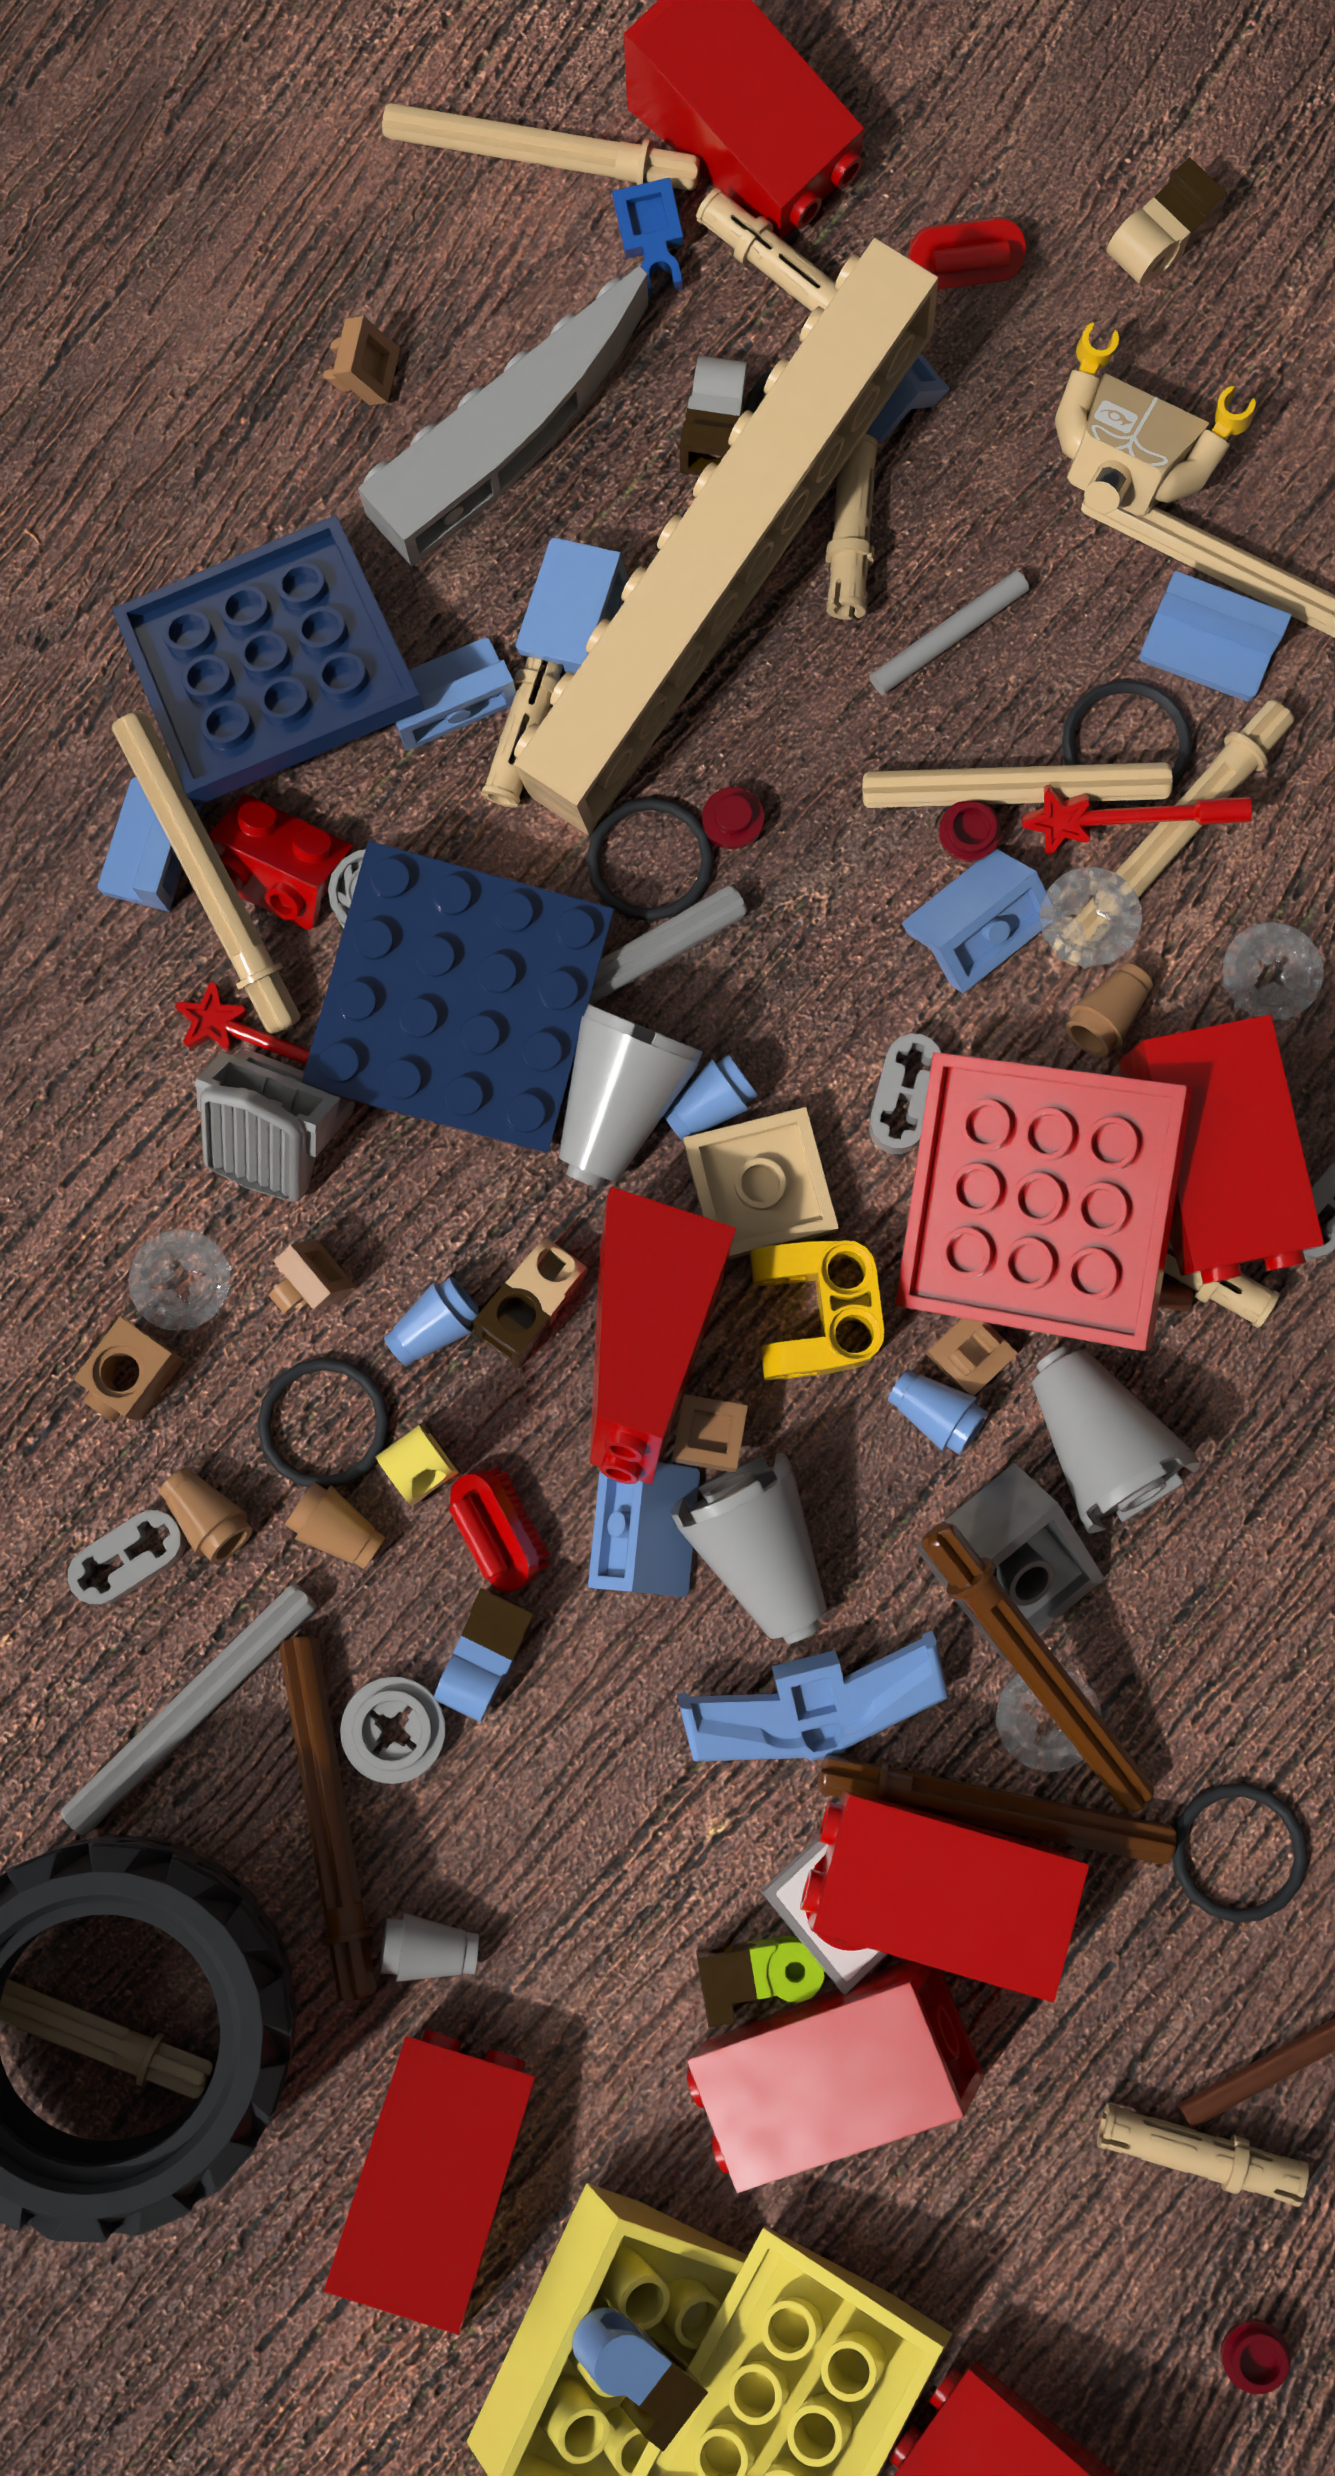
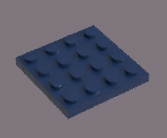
(266, 660)
(457, 997)

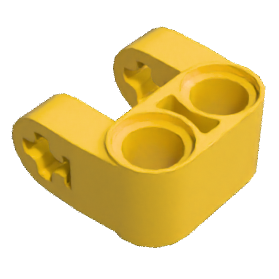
(836, 1305)

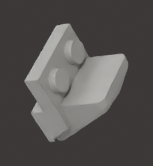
(264, 1123)

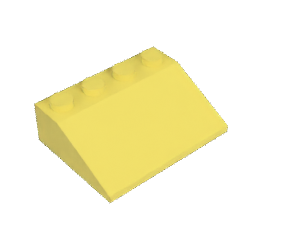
(613, 2254)
(801, 2373)

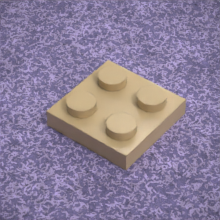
(763, 1181)

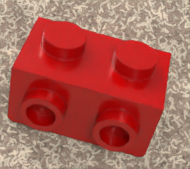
(277, 859)

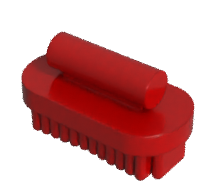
(969, 251)
(497, 1529)

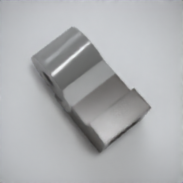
(711, 411)

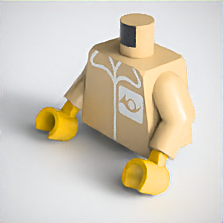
(1132, 445)

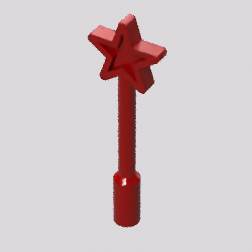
(1069, 818)
(220, 1021)

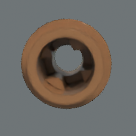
(1109, 1011)
(206, 1516)
(334, 1526)

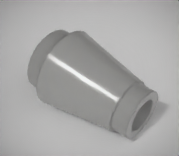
(426, 1949)

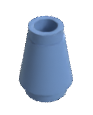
(710, 1098)
(435, 1320)
(939, 1411)

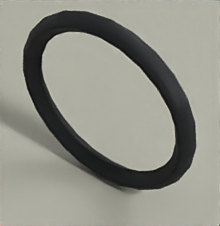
(1141, 689)

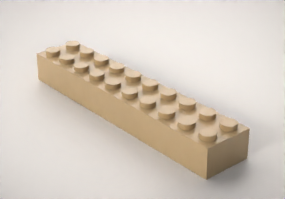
(728, 536)

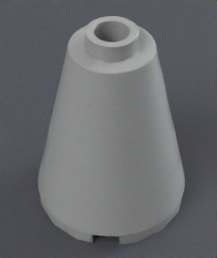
(618, 1093)
(1106, 1439)
(758, 1545)

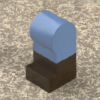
(484, 1654)
(632, 2363)

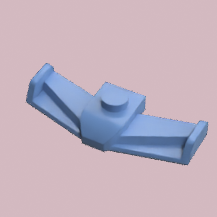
(815, 1706)

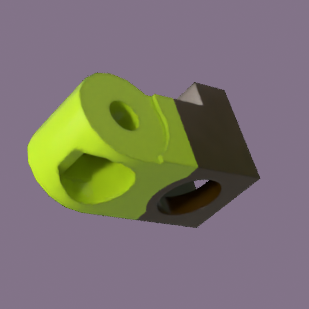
(756, 1972)

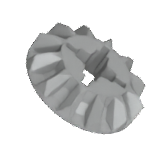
(362, 1732)

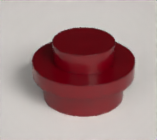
(733, 818)
(969, 831)
(1255, 2356)

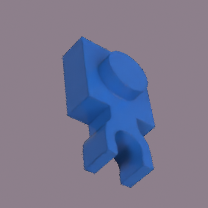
(650, 227)

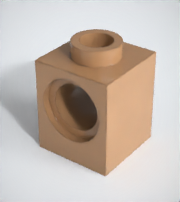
(156, 1369)

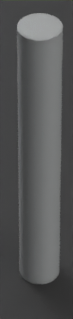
(949, 632)

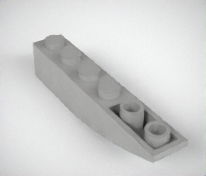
(501, 428)

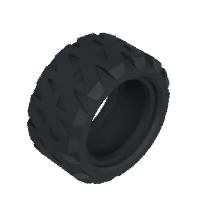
(133, 2185)

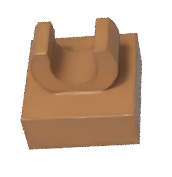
(363, 361)
(310, 1279)
(971, 1354)
(709, 1433)

